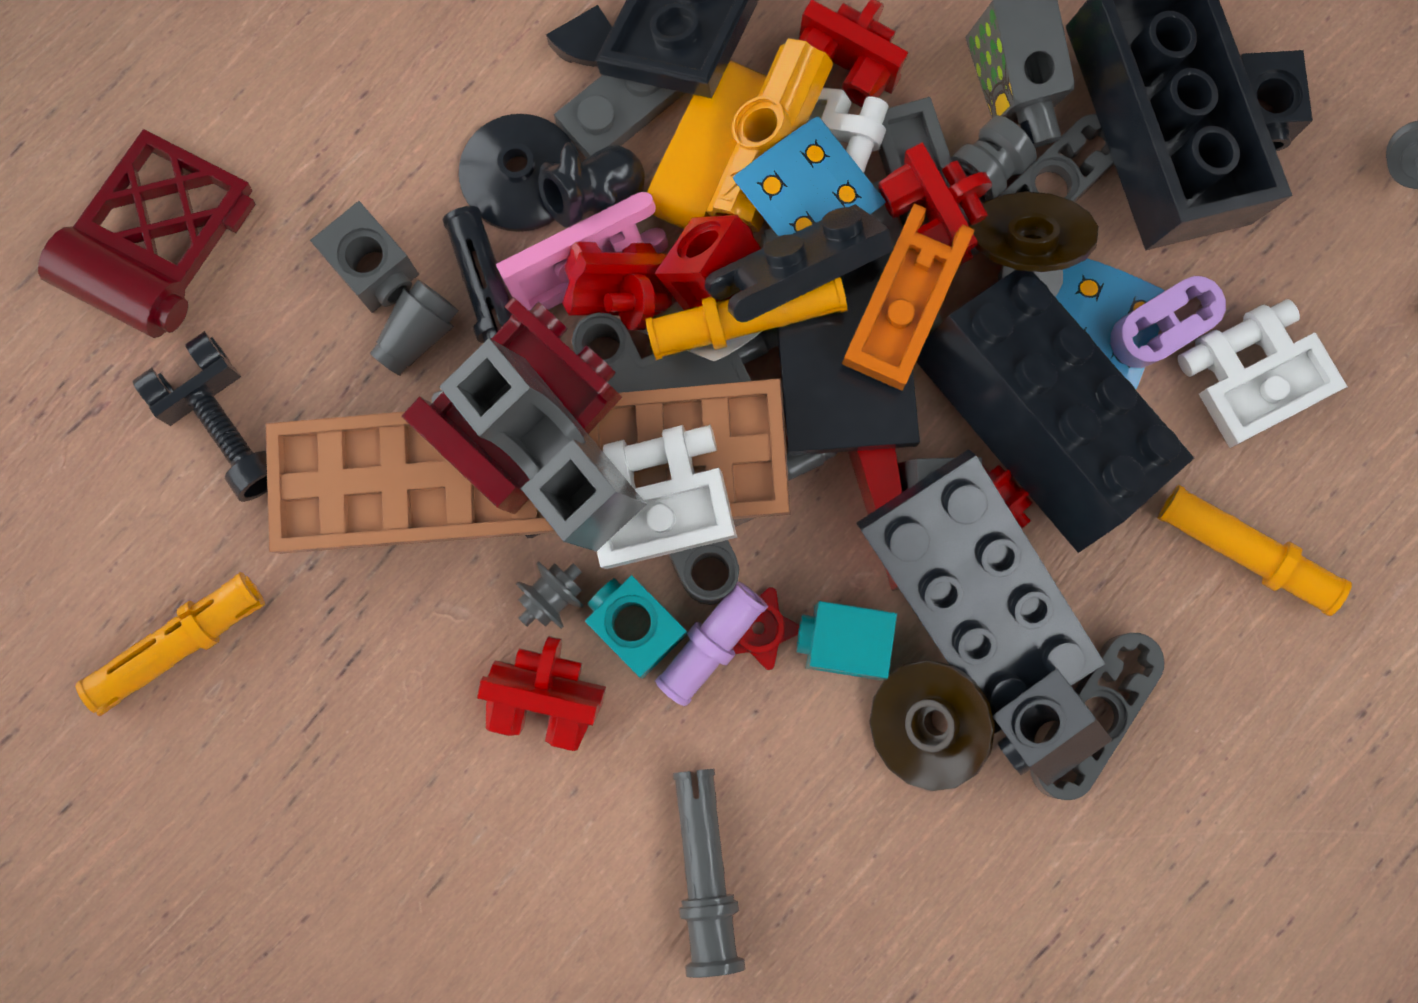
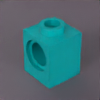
(847, 640)
(650, 650)

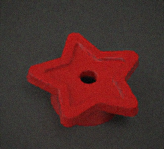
(777, 630)

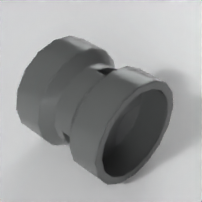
(1000, 152)

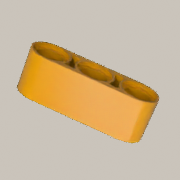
(701, 148)

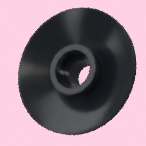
(503, 196)

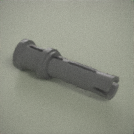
(708, 906)

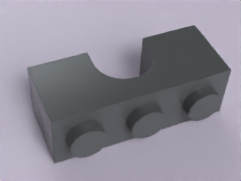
(567, 471)

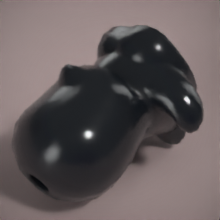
(589, 185)

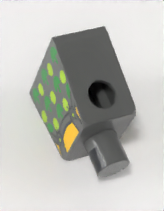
(1023, 64)

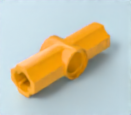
(764, 121)

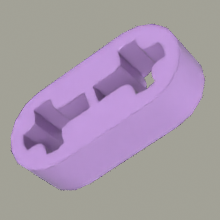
(1174, 332)

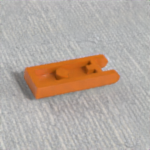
(905, 303)

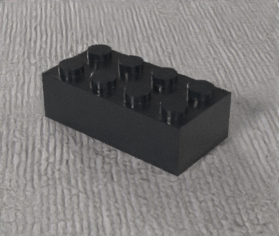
(1177, 116)
(1052, 407)

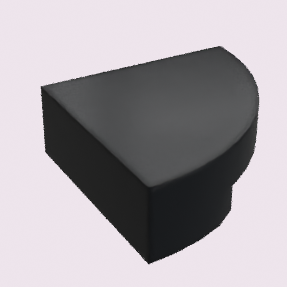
(581, 37)

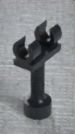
(248, 469)

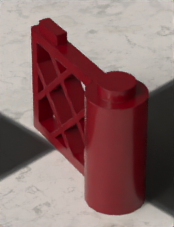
(131, 280)

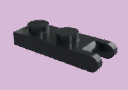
(800, 262)

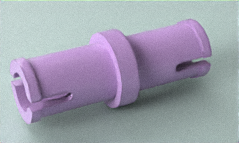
(711, 644)

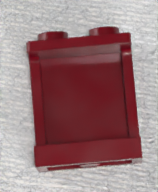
(574, 379)

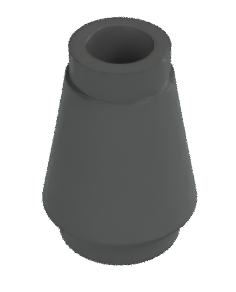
(413, 327)

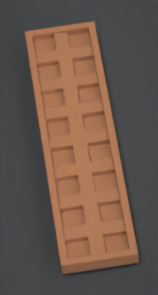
(385, 485)

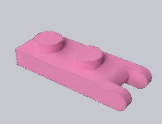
(539, 270)

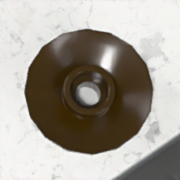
(1036, 232)
(905, 730)

